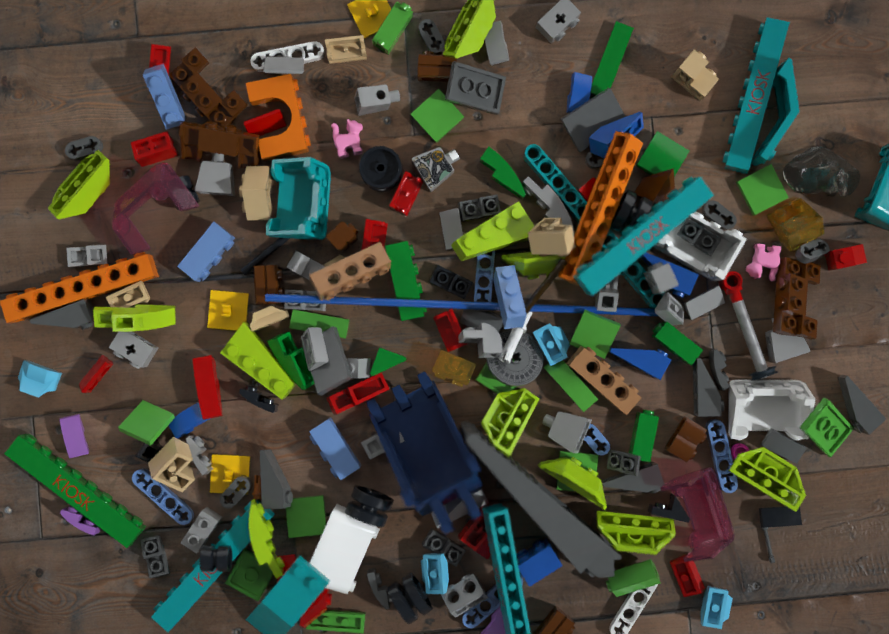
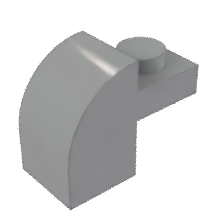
(303, 265)
(607, 297)
(487, 340)

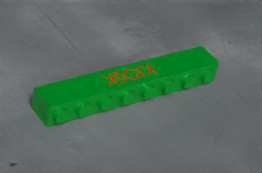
(75, 490)

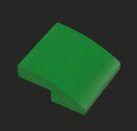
(662, 155)

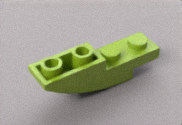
(134, 319)
(260, 533)

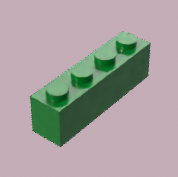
(404, 278)

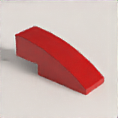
(207, 387)
(357, 393)

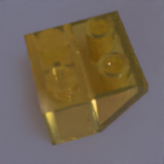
(796, 224)

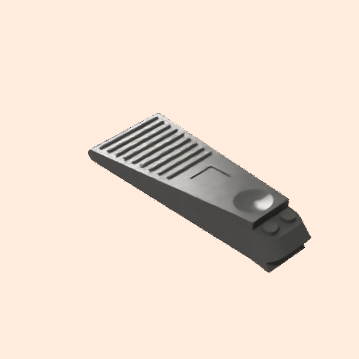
(568, 531)

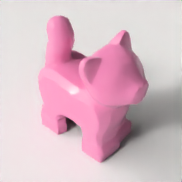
(347, 141)
(768, 260)

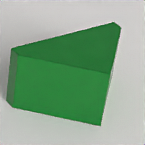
(386, 359)

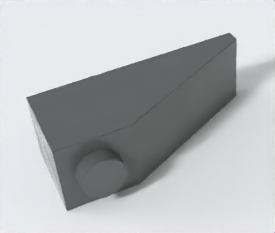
(72, 316)
(705, 394)
(859, 407)
(648, 480)
(274, 485)

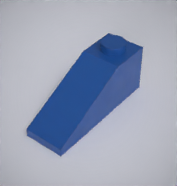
(602, 138)
(684, 277)
(649, 361)

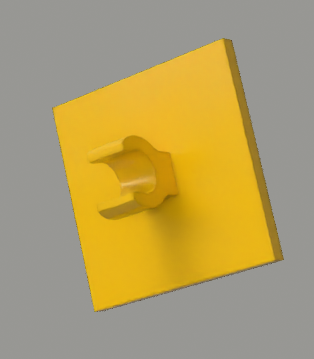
(369, 15)
(227, 310)
(226, 470)

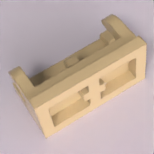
(346, 49)

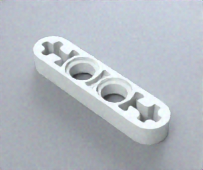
(287, 52)
(637, 607)

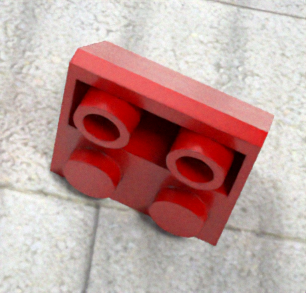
(475, 536)

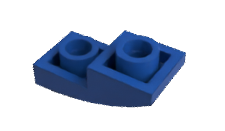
(579, 92)
(186, 421)

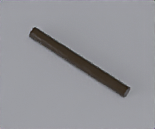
(545, 284)

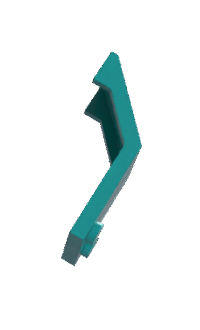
(787, 108)
(288, 598)

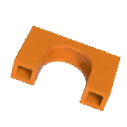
(281, 90)

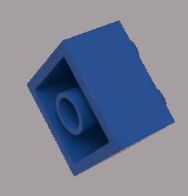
(537, 561)

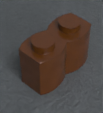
(686, 439)

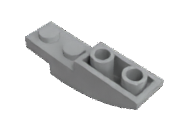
(548, 199)

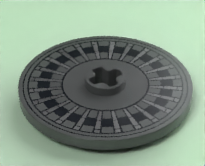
(521, 371)

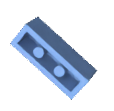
(164, 96)
(206, 252)
(509, 297)
(334, 449)

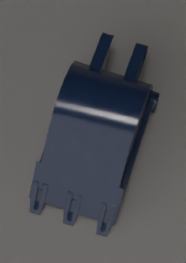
(433, 459)

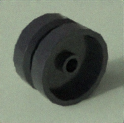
(373, 160)
(629, 212)
(369, 506)
(410, 598)

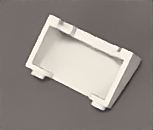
(767, 405)
(342, 549)

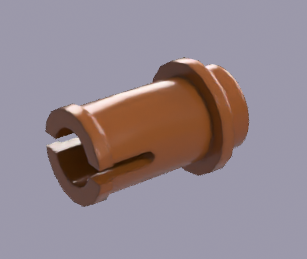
(257, 487)

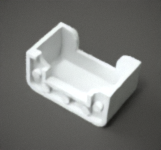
(712, 267)

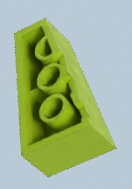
(496, 233)
(255, 358)

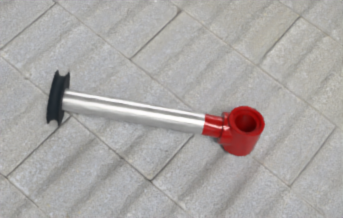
(762, 370)

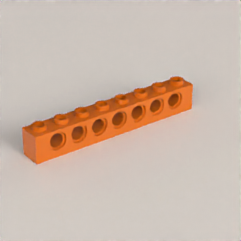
(602, 202)
(15, 313)

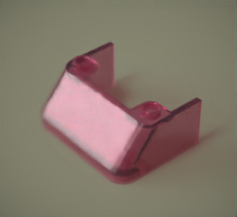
(158, 183)
(706, 512)

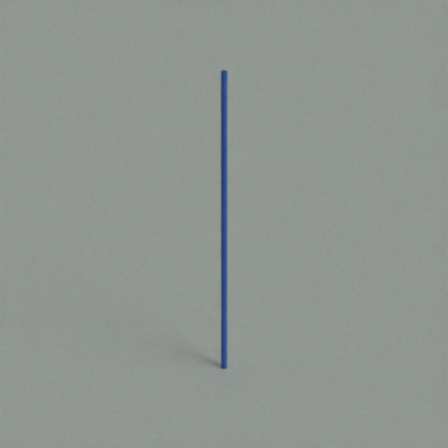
(450, 304)

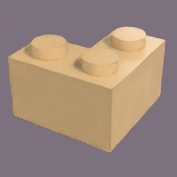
(694, 75)
(256, 192)
(551, 238)
(172, 465)

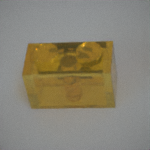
(453, 367)

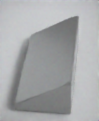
(284, 65)
(451, 226)
(704, 302)
(670, 310)
(314, 348)

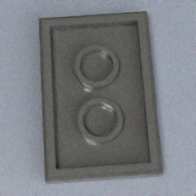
(475, 88)
(591, 116)
(336, 369)

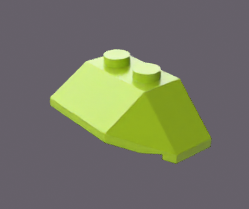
(470, 28)
(82, 187)
(531, 264)
(508, 418)
(771, 476)
(577, 478)
(635, 532)

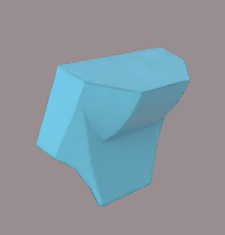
(552, 343)
(37, 379)
(435, 573)
(715, 607)

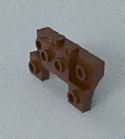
(204, 97)
(219, 139)
(792, 298)

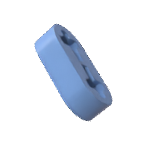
(598, 436)

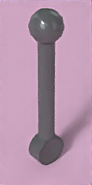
(771, 557)

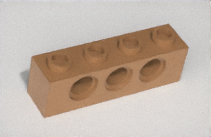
(355, 262)
(629, 396)

